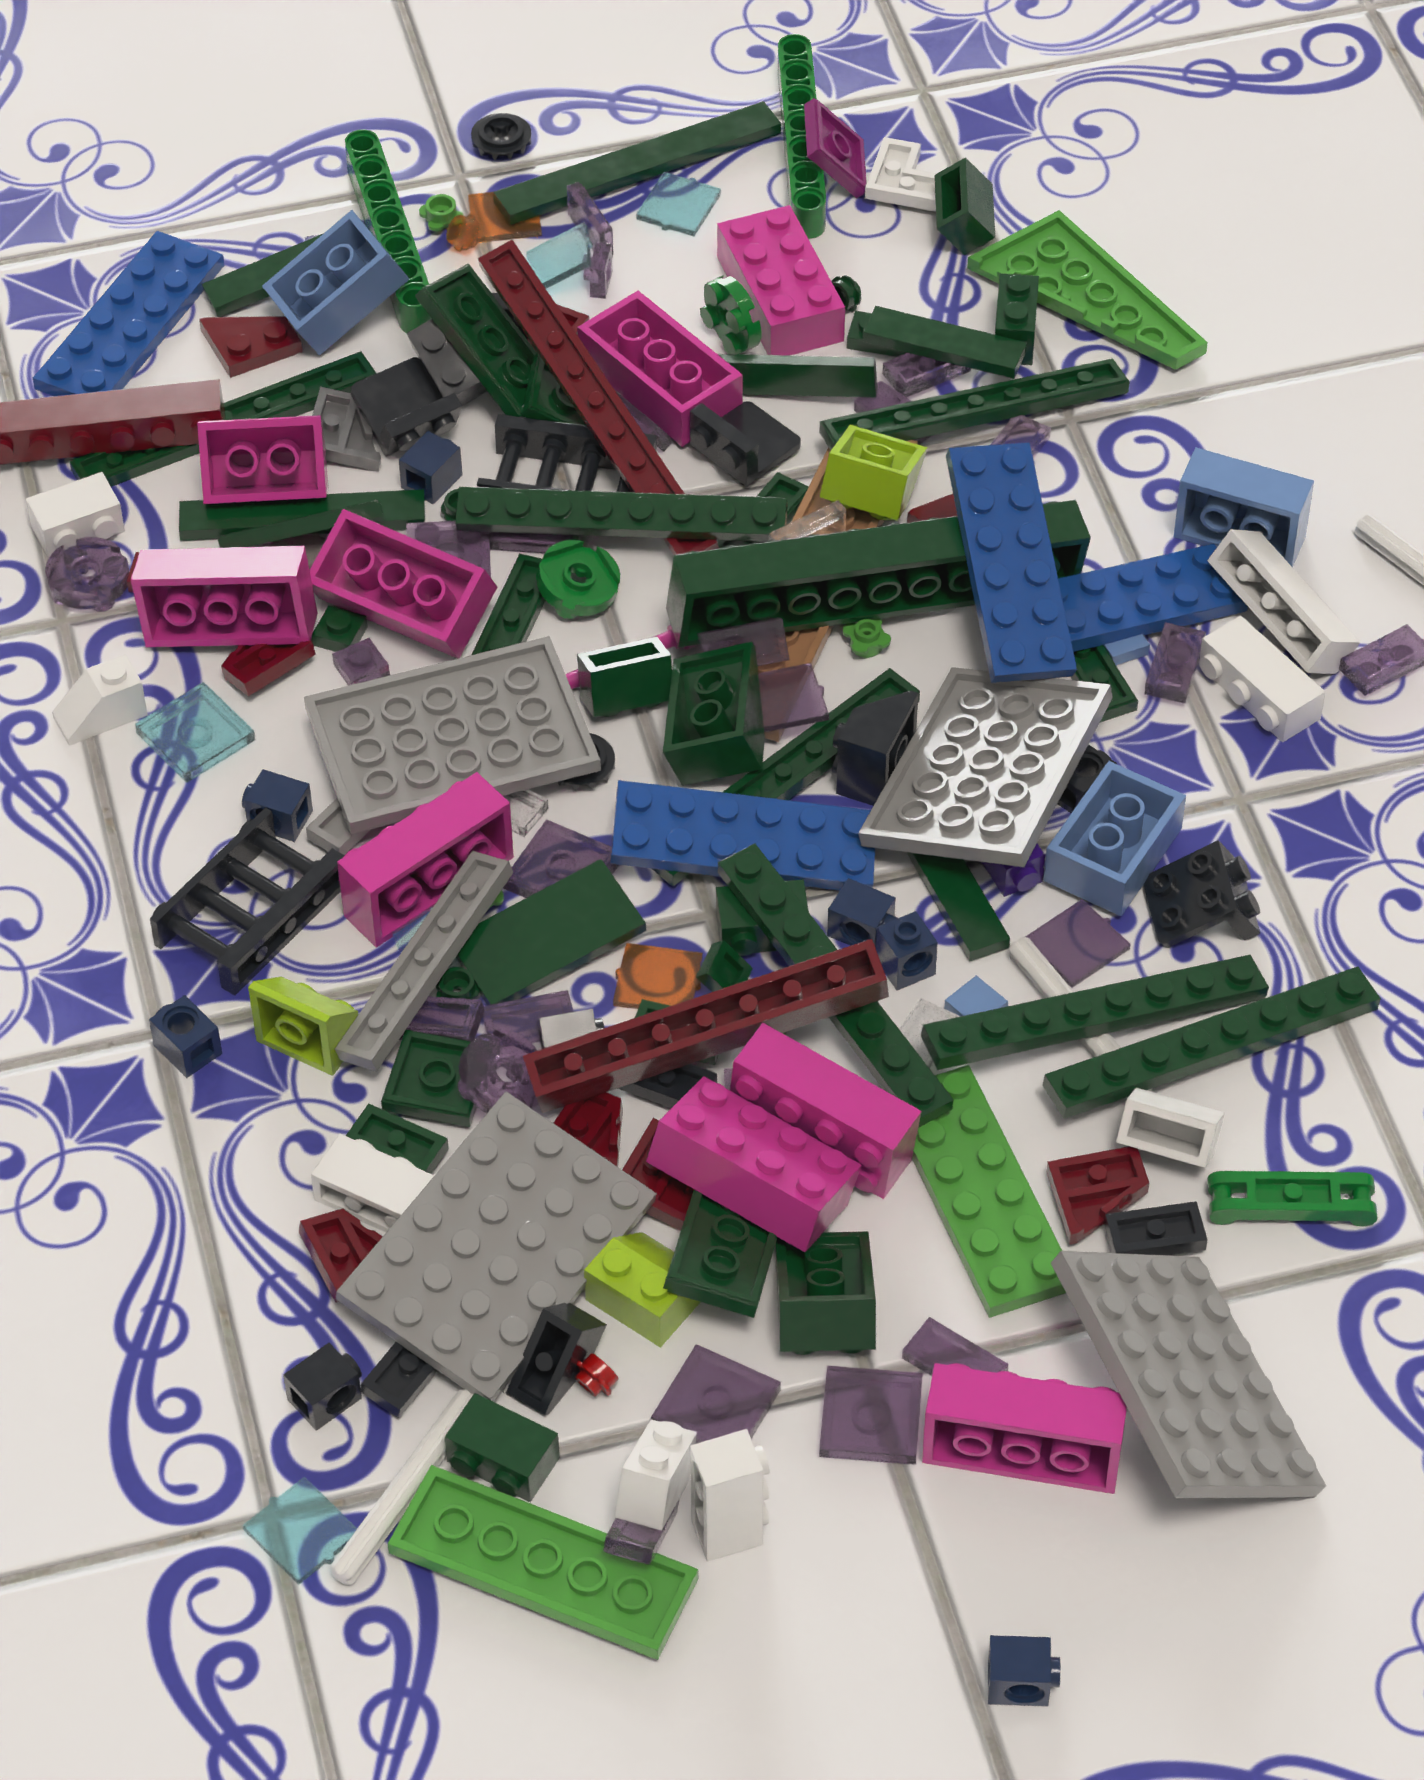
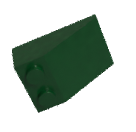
(715, 715)
(826, 1295)

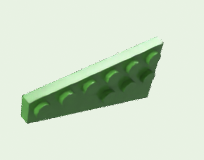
(1091, 289)

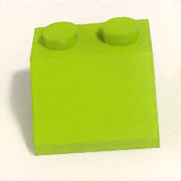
(872, 472)
(300, 1021)
(629, 1284)

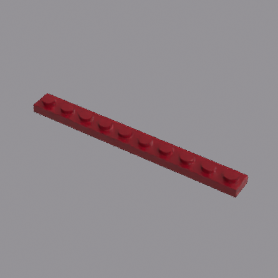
(582, 380)

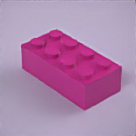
(784, 280)
(660, 364)
(401, 583)
(224, 596)
(418, 857)
(829, 1105)
(753, 1163)
(1024, 1427)

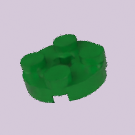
(728, 313)
(572, 597)

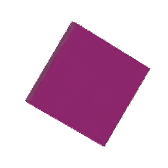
(835, 147)

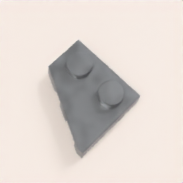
(345, 431)

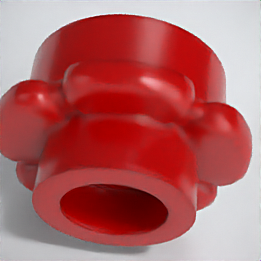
(595, 1375)

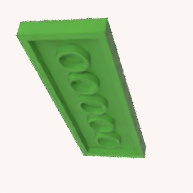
(986, 1201)
(541, 1562)

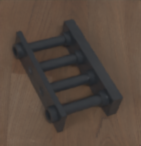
(552, 444)
(264, 934)

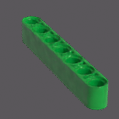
(804, 177)
(387, 221)

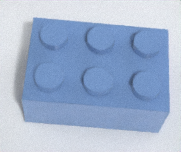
(335, 282)
(1240, 495)
(1114, 838)

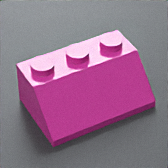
(262, 459)

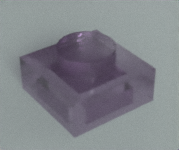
(601, 270)
(360, 662)

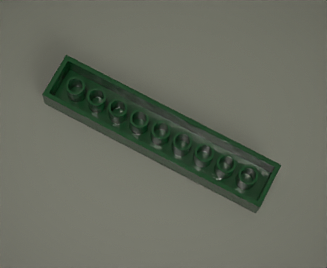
(843, 575)

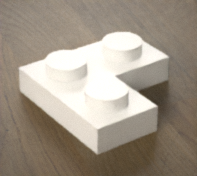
(896, 177)

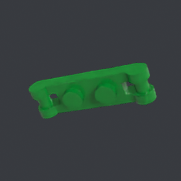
(1292, 1196)

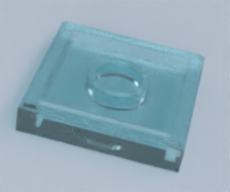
(195, 732)

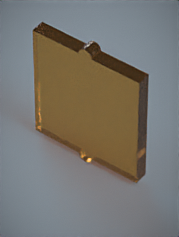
(493, 223)
(656, 976)

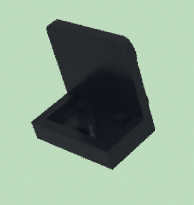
(404, 405)
(743, 441)
(1200, 894)

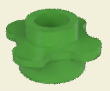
(439, 211)
(866, 637)

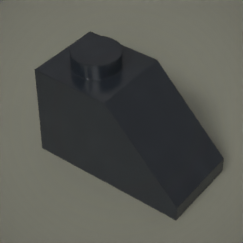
(551, 1356)

